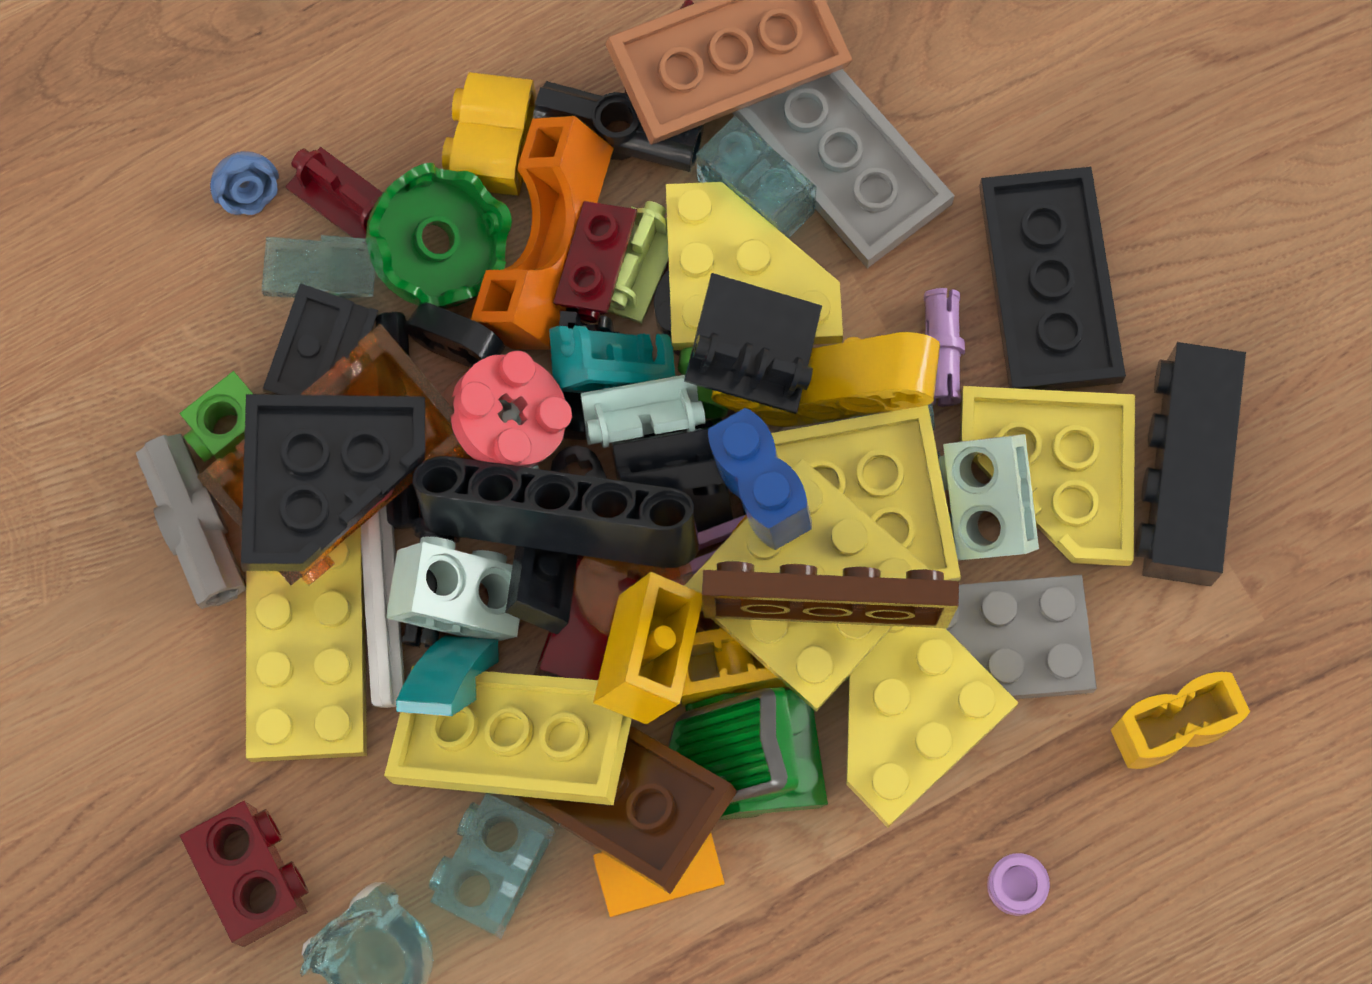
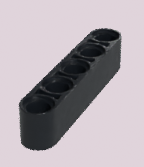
(557, 511)

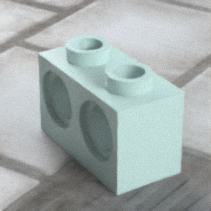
(1005, 496)
(457, 602)

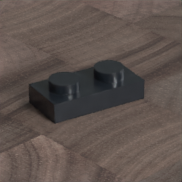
(542, 587)

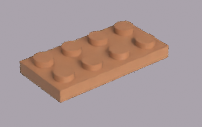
(723, 59)

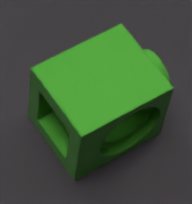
(223, 399)

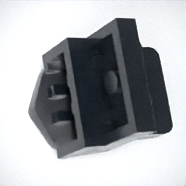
(678, 462)

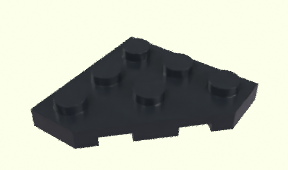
(320, 469)

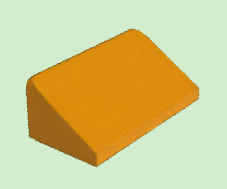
(628, 891)

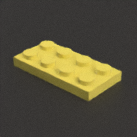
(307, 662)
(516, 740)

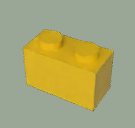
(648, 648)

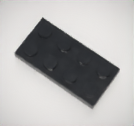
(1051, 280)

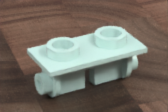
(641, 410)

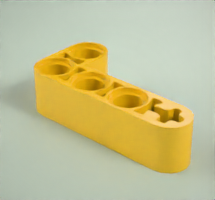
(858, 380)

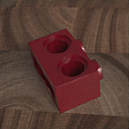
(232, 881)

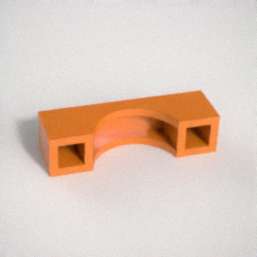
(562, 169)

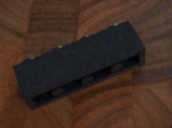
(1192, 464)

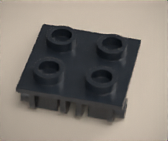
(753, 343)

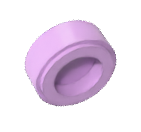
(1018, 884)

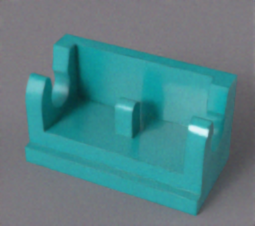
(605, 360)

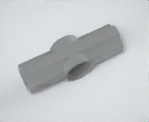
(190, 521)

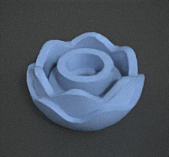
(246, 197)

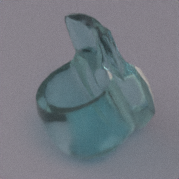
(371, 943)

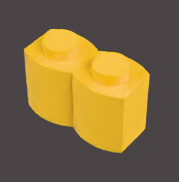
(491, 130)
(1192, 718)

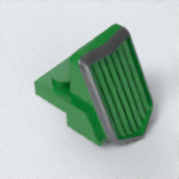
(758, 744)

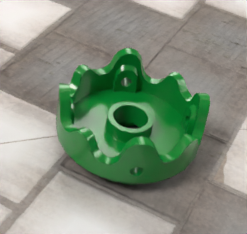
(458, 205)

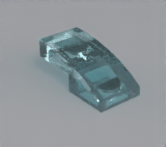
(331, 265)

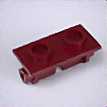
(333, 190)
(595, 259)

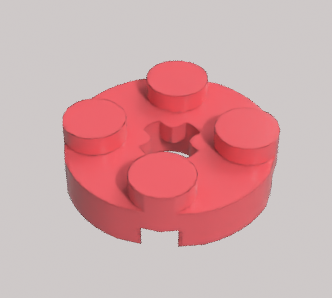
(518, 381)

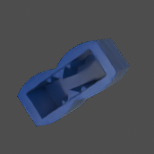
(754, 473)

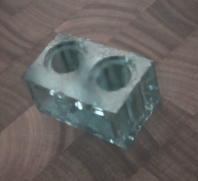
(757, 176)
(506, 871)

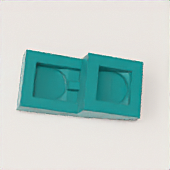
(446, 675)

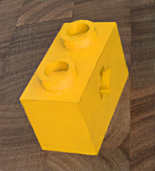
(723, 667)

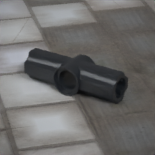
(600, 111)

